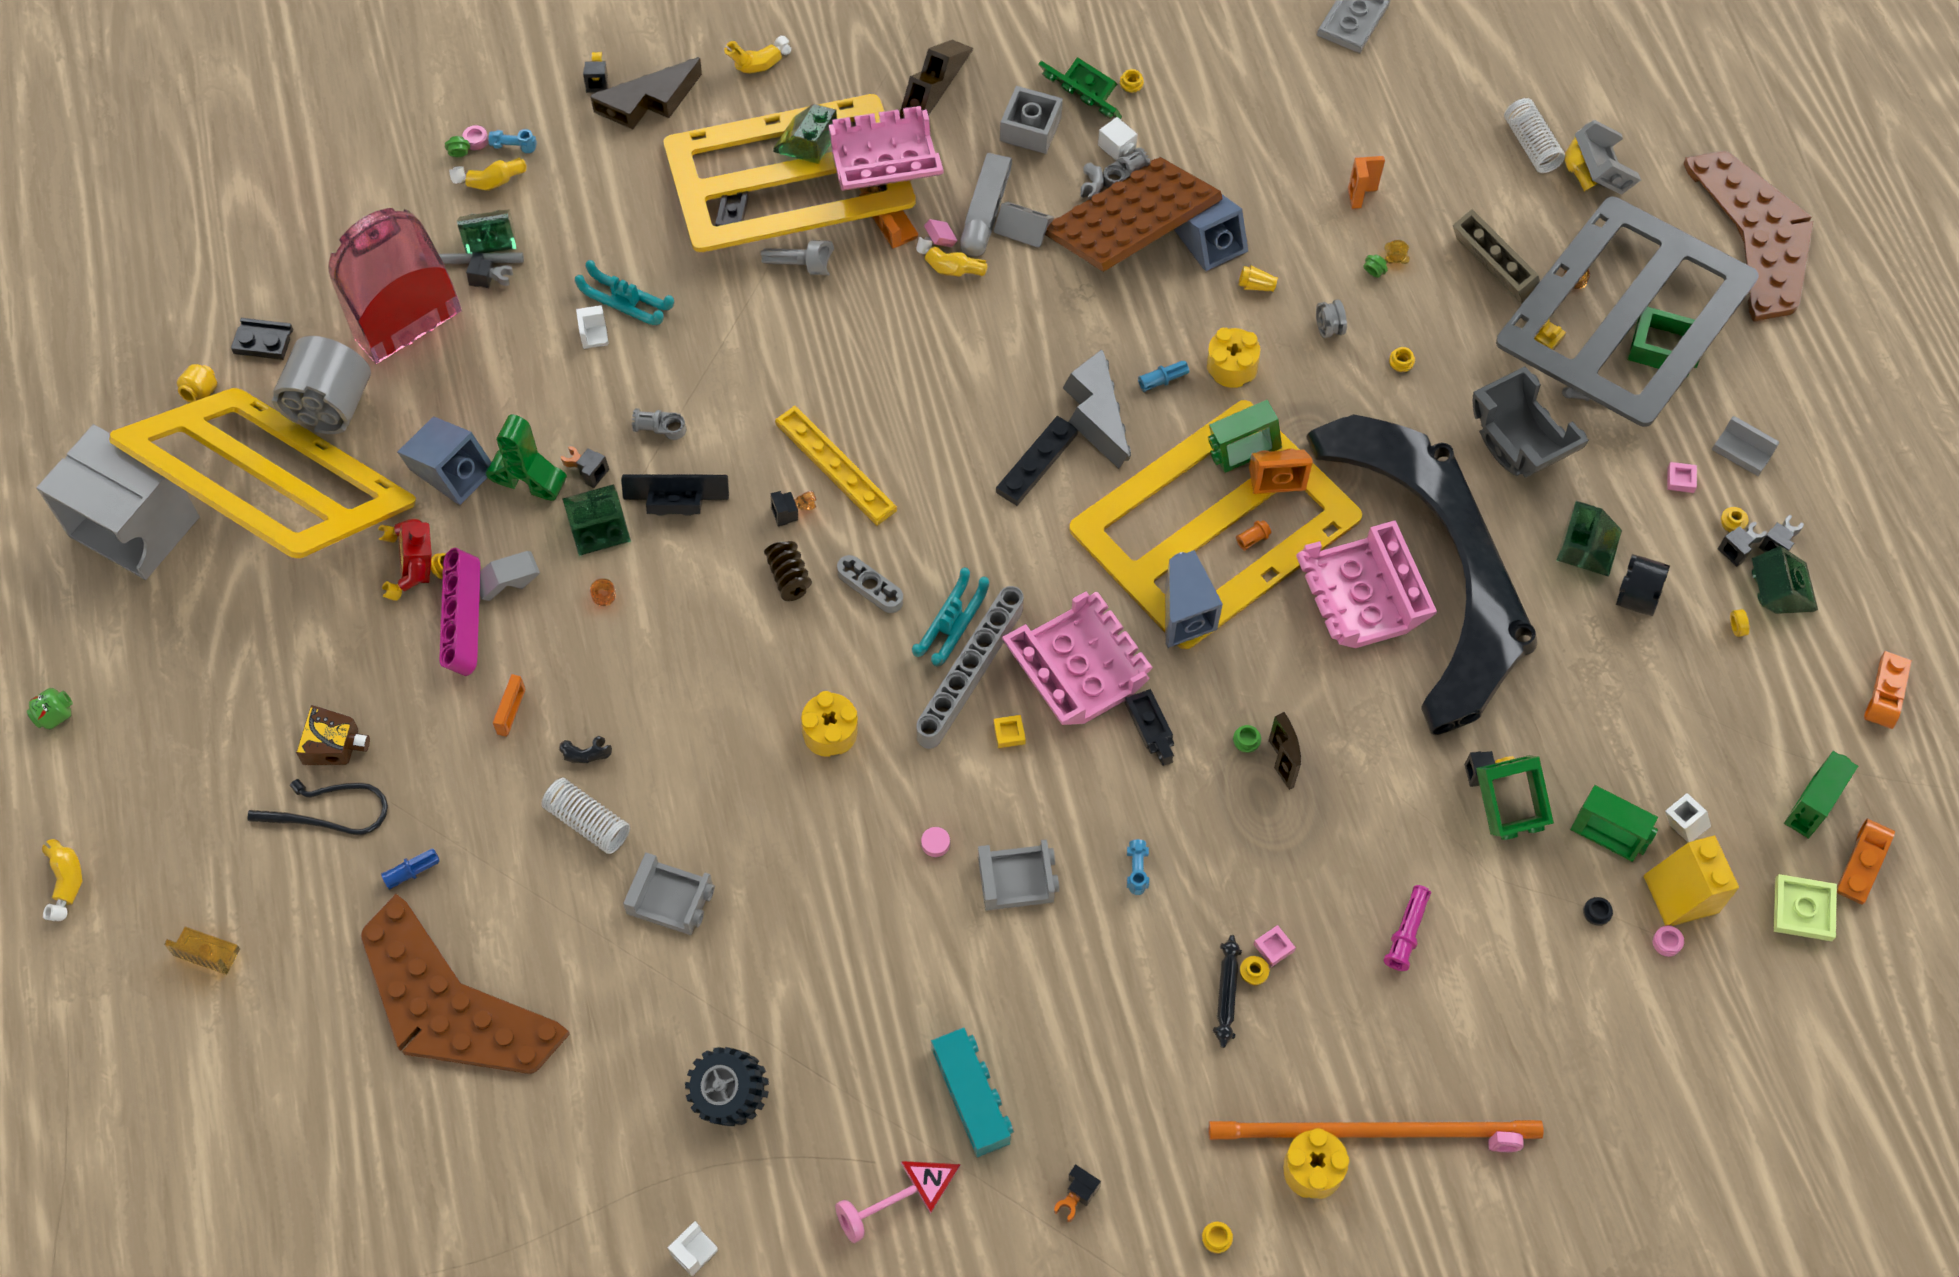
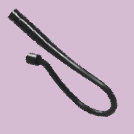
(299, 788)

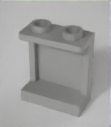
(1597, 149)
(1017, 876)
(668, 895)

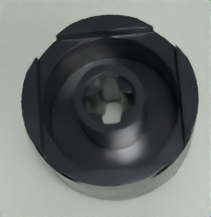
(1642, 585)

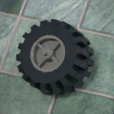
(726, 1086)

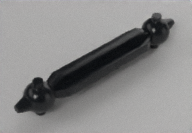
(1227, 991)

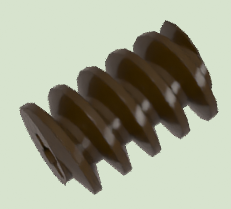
(788, 570)

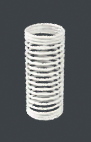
(1530, 112)
(561, 797)

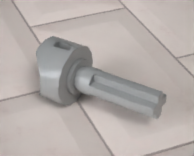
(814, 257)

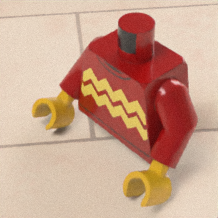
(414, 555)

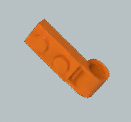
(1888, 690)
(1865, 861)

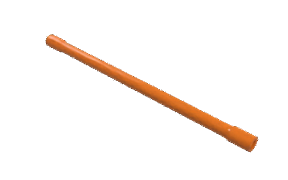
(1233, 1130)

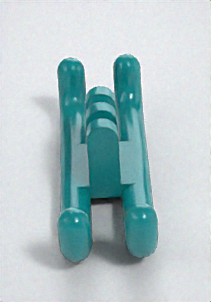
(623, 296)
(951, 619)

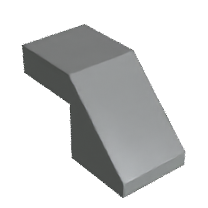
(509, 571)

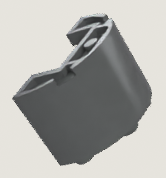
(1519, 428)

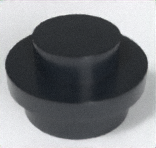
(1598, 911)

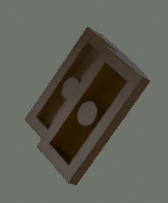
(1287, 747)

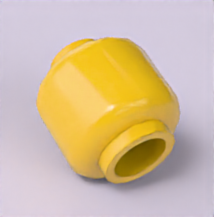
(196, 382)

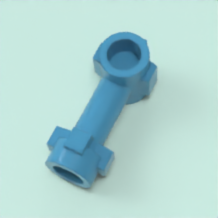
(524, 140)
(1138, 880)

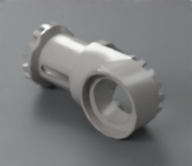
(1125, 166)
(658, 422)

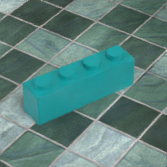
(971, 1093)

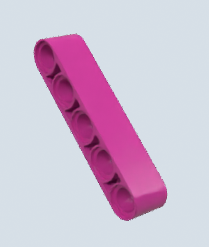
(460, 612)

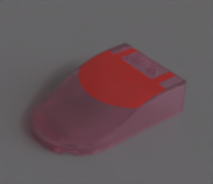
(391, 282)

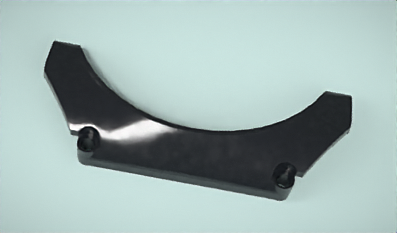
(1493, 608)

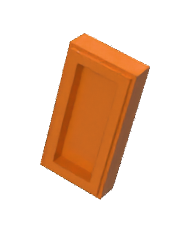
(509, 705)

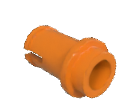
(1259, 531)

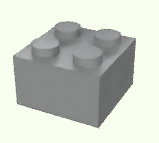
(1031, 119)

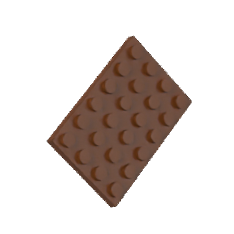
(1132, 213)

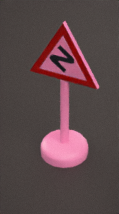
(928, 1180)

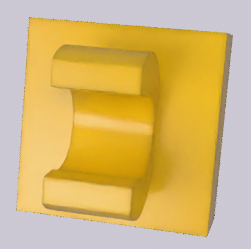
(1550, 335)

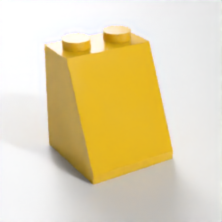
(1692, 882)

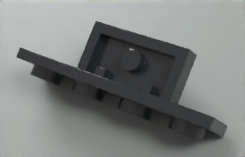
(674, 492)

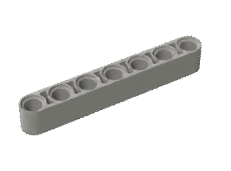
(966, 677)

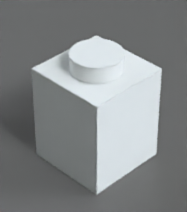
(1117, 139)
(1688, 818)

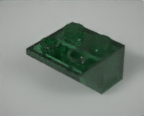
(596, 519)
(1589, 539)

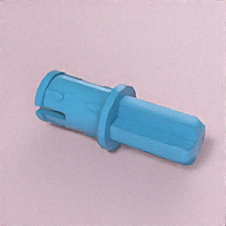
(1162, 375)

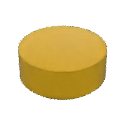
(1739, 622)

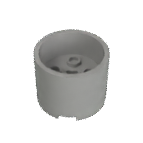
(321, 384)

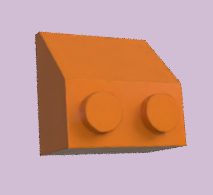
(1280, 471)

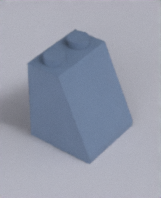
(1215, 234)
(447, 459)
(1190, 600)

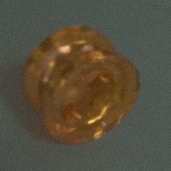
(606, 585)

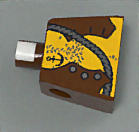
(329, 738)

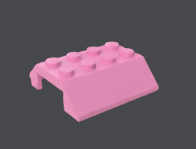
(883, 150)
(1367, 587)
(1080, 660)

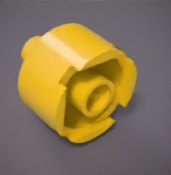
(1233, 357)
(841, 719)
(1314, 1147)

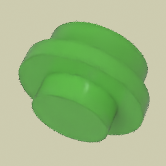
(457, 146)
(1375, 265)
(1247, 738)

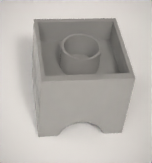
(117, 504)

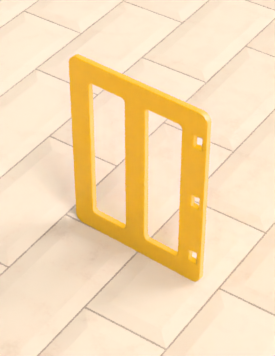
(694, 191)
(192, 420)
(1139, 575)

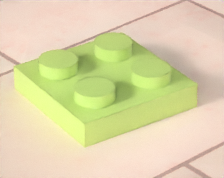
(1805, 907)

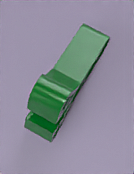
(521, 460)

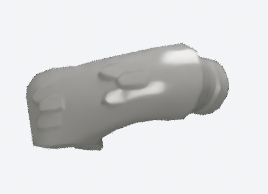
(1096, 176)

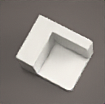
(592, 327)
(692, 1249)

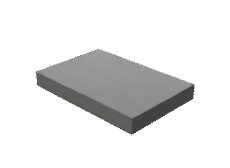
(1352, 22)

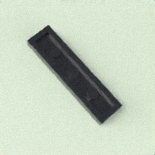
(1036, 460)

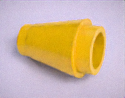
(1256, 279)

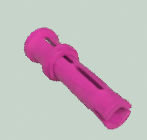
(1405, 938)

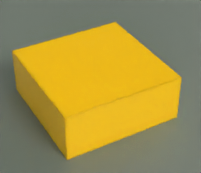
(1009, 731)

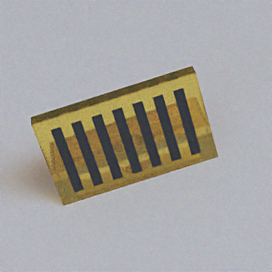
(204, 950)

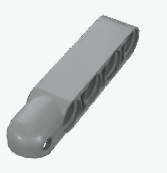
(985, 204)

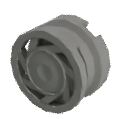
(1331, 318)

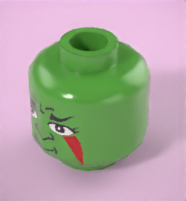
(50, 708)

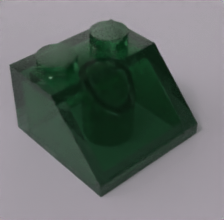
(807, 134)
(487, 232)
(1783, 582)

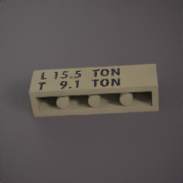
(1496, 255)

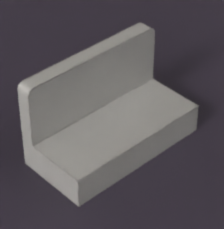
(1022, 224)
(1745, 446)

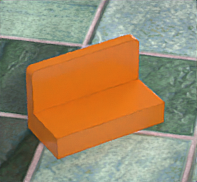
(1364, 178)
(896, 228)

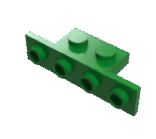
(1087, 82)

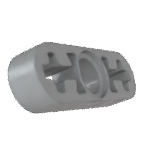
(874, 595)

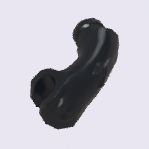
(576, 755)

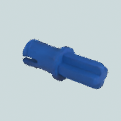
(410, 868)

